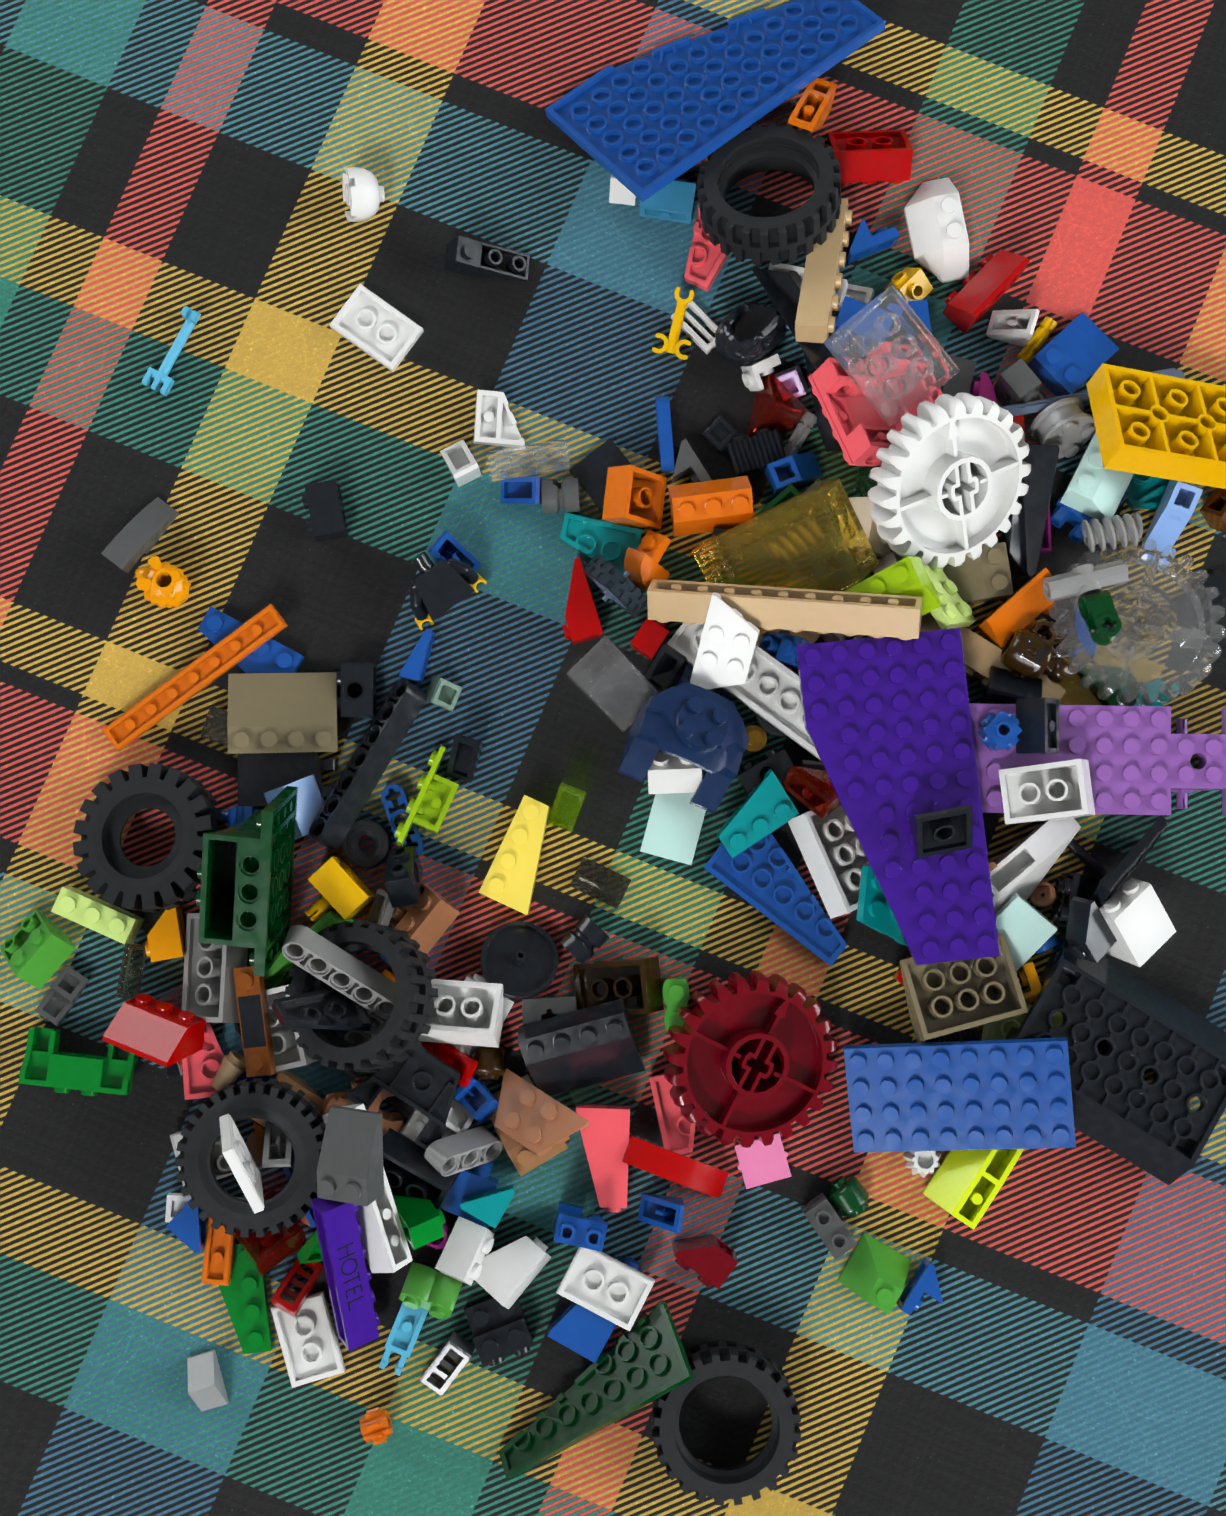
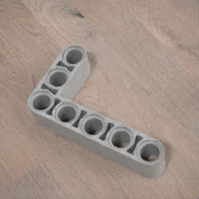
(345, 975)

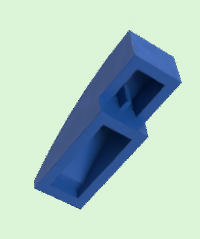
(477, 1099)

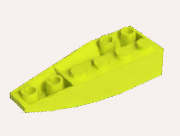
(970, 1181)

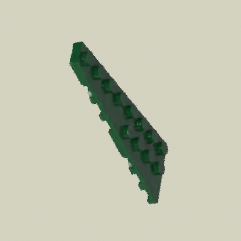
(628, 1377)

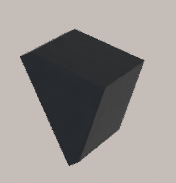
(942, 831)

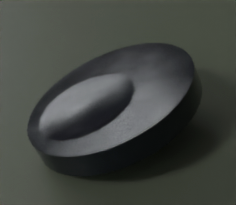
(520, 959)

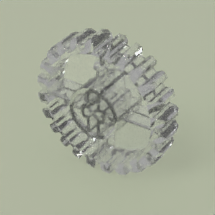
(1164, 634)

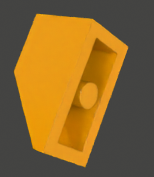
(167, 936)

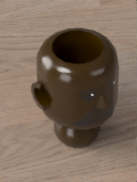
(1031, 655)

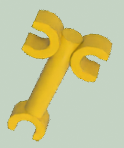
(671, 344)

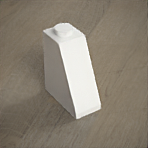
(512, 1269)

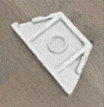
(724, 647)

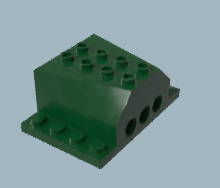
(249, 882)

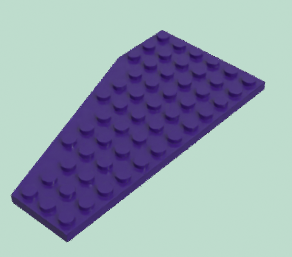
(901, 745)

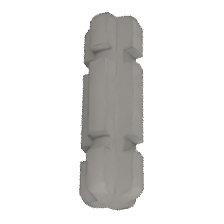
(800, 434)

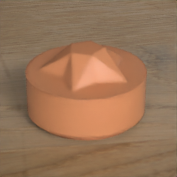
(1044, 895)

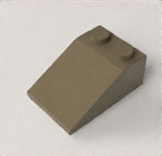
(983, 578)

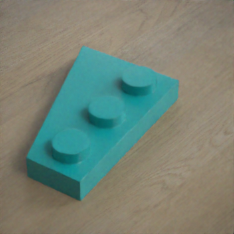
(600, 538)
(760, 815)

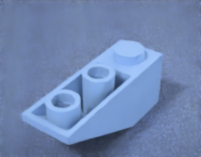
(1173, 513)

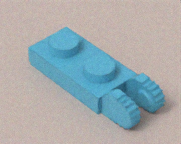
(403, 1336)

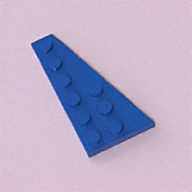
(776, 889)

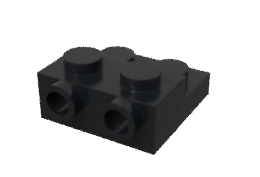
(498, 1330)

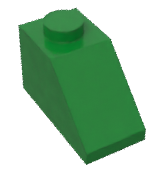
(419, 1220)

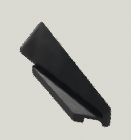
(785, 297)
(1028, 526)

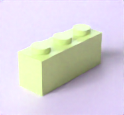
(97, 915)

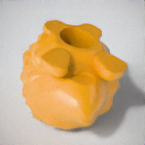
(163, 583)

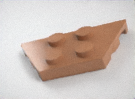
(534, 1116)

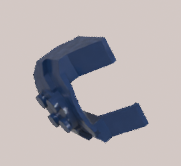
(694, 728)

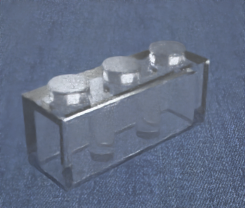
(528, 460)

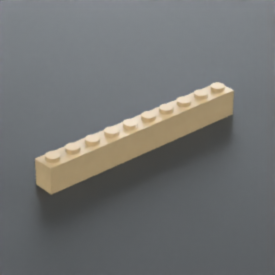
(790, 608)

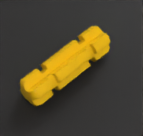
(1037, 340)

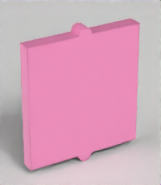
(763, 1163)

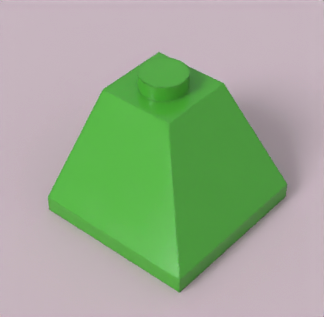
(876, 1273)

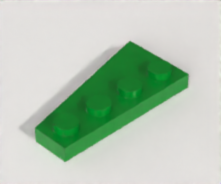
(248, 1304)

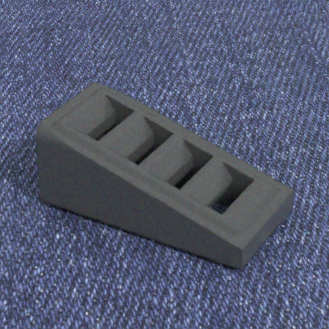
(456, 1348)

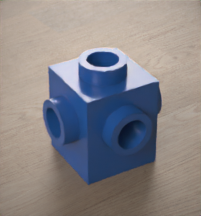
(990, 731)

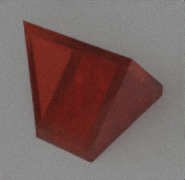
(775, 408)

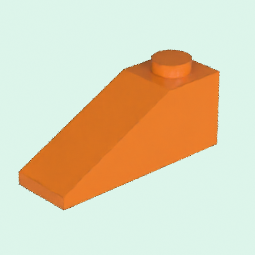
(814, 105)

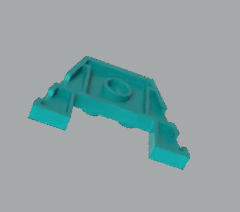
(874, 909)

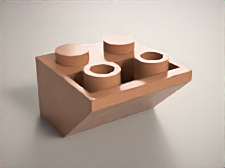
(425, 920)

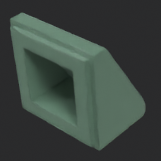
(443, 693)

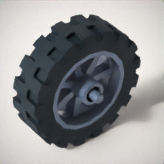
(615, 585)

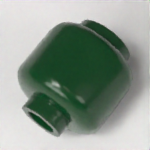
(848, 1196)

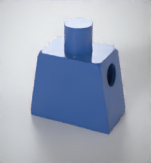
(468, 1184)

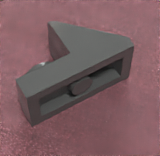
(687, 463)

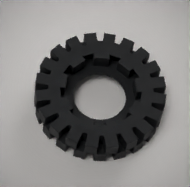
(100, 844)

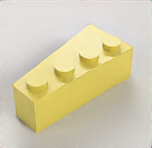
(517, 860)

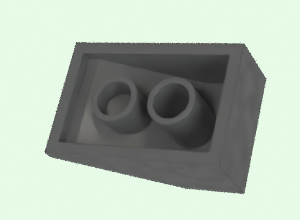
(351, 1157)

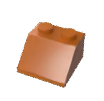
(634, 497)

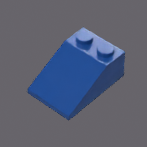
(1072, 356)

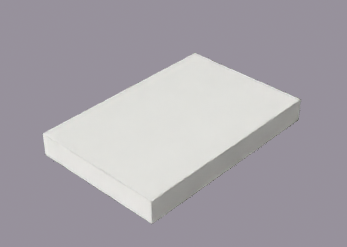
(376, 327)
(241, 1163)
(605, 1286)
(309, 1341)

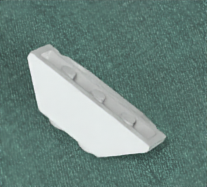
(938, 230)

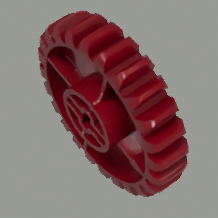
(746, 1096)

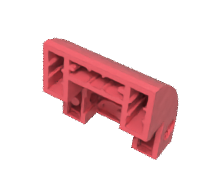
(851, 415)

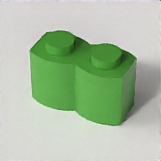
(675, 995)
(430, 1291)

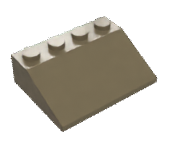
(282, 713)
(961, 993)

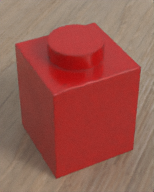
(650, 638)

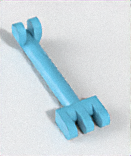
(161, 376)

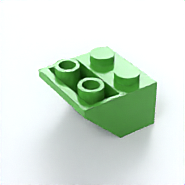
(37, 949)

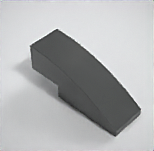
(140, 534)

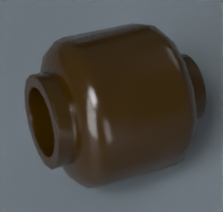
(491, 1063)

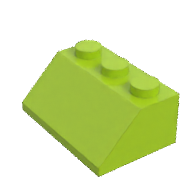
(903, 578)

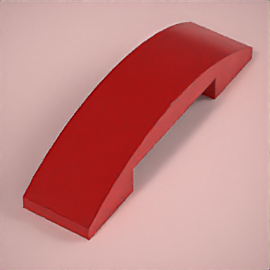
(675, 1167)

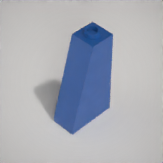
(583, 1329)

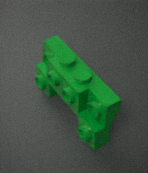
(66, 1070)

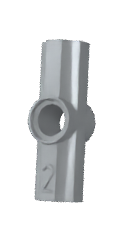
(1085, 580)

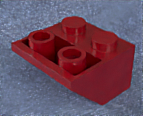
(707, 1257)

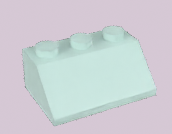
(1094, 488)

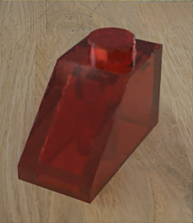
(812, 789)

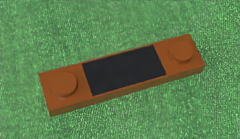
(254, 1022)

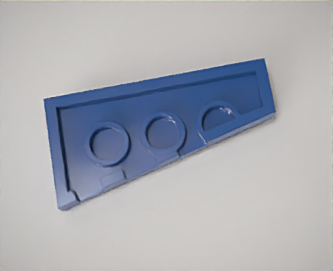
(268, 658)

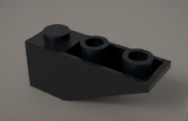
(485, 260)

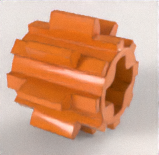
(376, 1426)

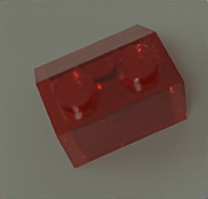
(271, 1249)

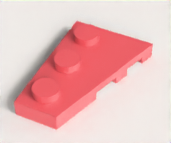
(703, 259)
(202, 1067)

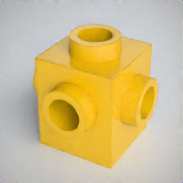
(911, 284)

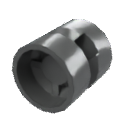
(560, 495)

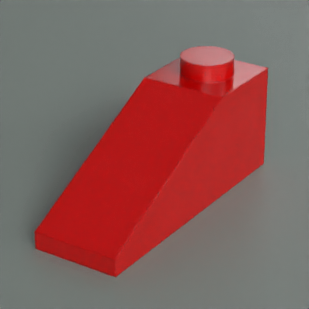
(580, 614)

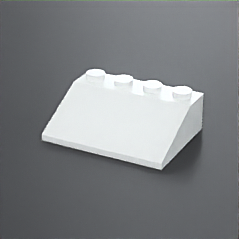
(831, 857)

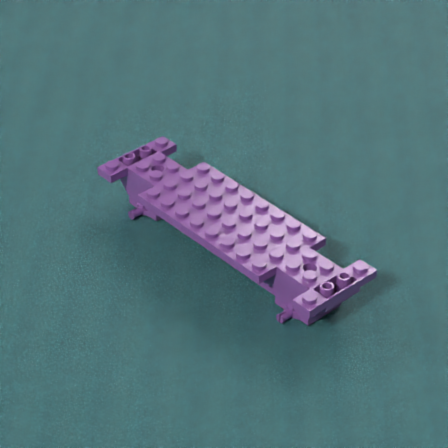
(1128, 754)

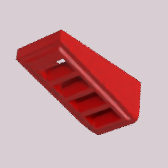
(305, 1289)

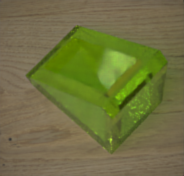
(567, 807)

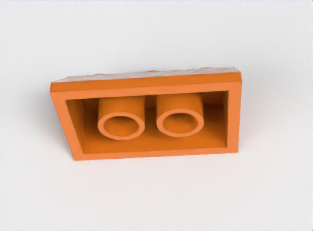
(710, 504)
(1017, 611)

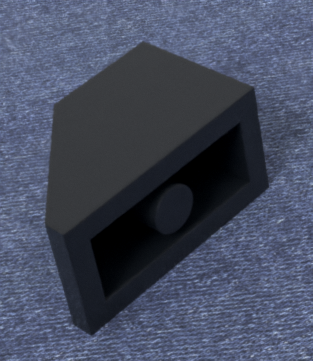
(1088, 930)

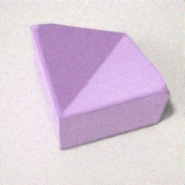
(793, 380)

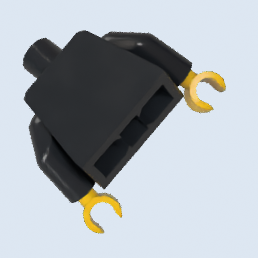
(440, 586)

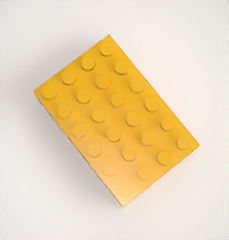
(1160, 425)

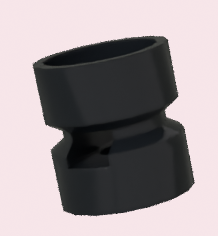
(584, 939)

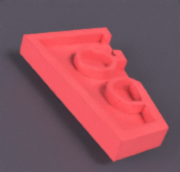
(675, 1129)

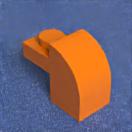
(644, 561)

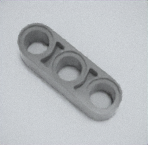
(463, 1150)

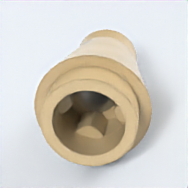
(229, 1070)

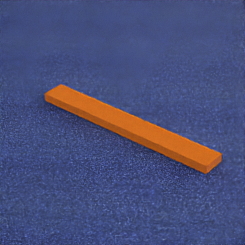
(195, 677)

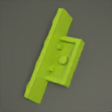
(432, 801)

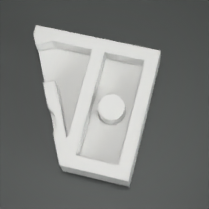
(494, 421)

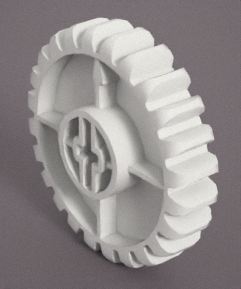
(949, 479)

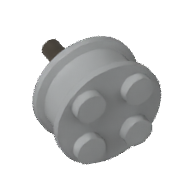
(1063, 425)

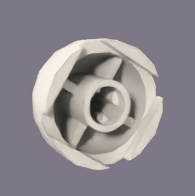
(361, 194)

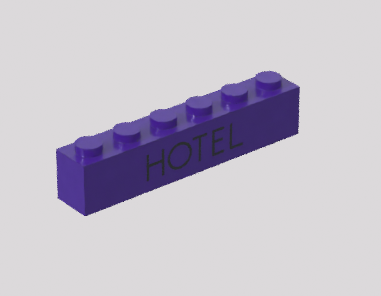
(346, 1271)

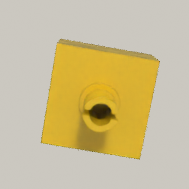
(339, 890)

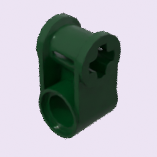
(1099, 612)

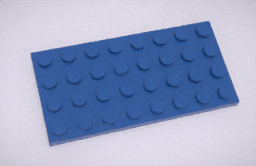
(960, 1095)

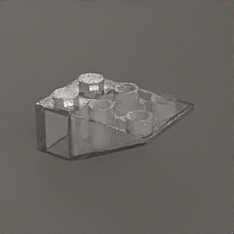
(612, 683)

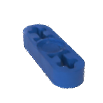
(664, 433)
(403, 799)

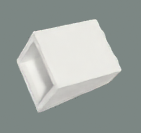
(1136, 922)

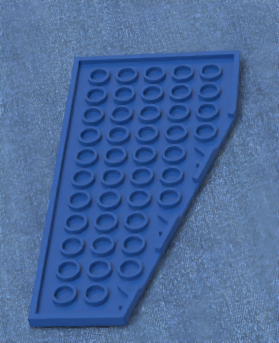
(698, 93)

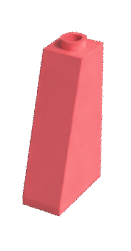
(605, 1148)

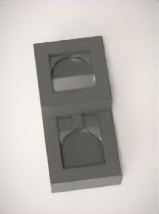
(62, 996)

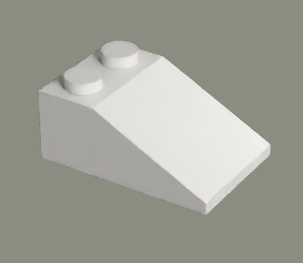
(1047, 791)

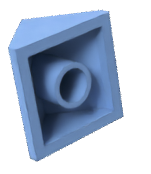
(308, 802)

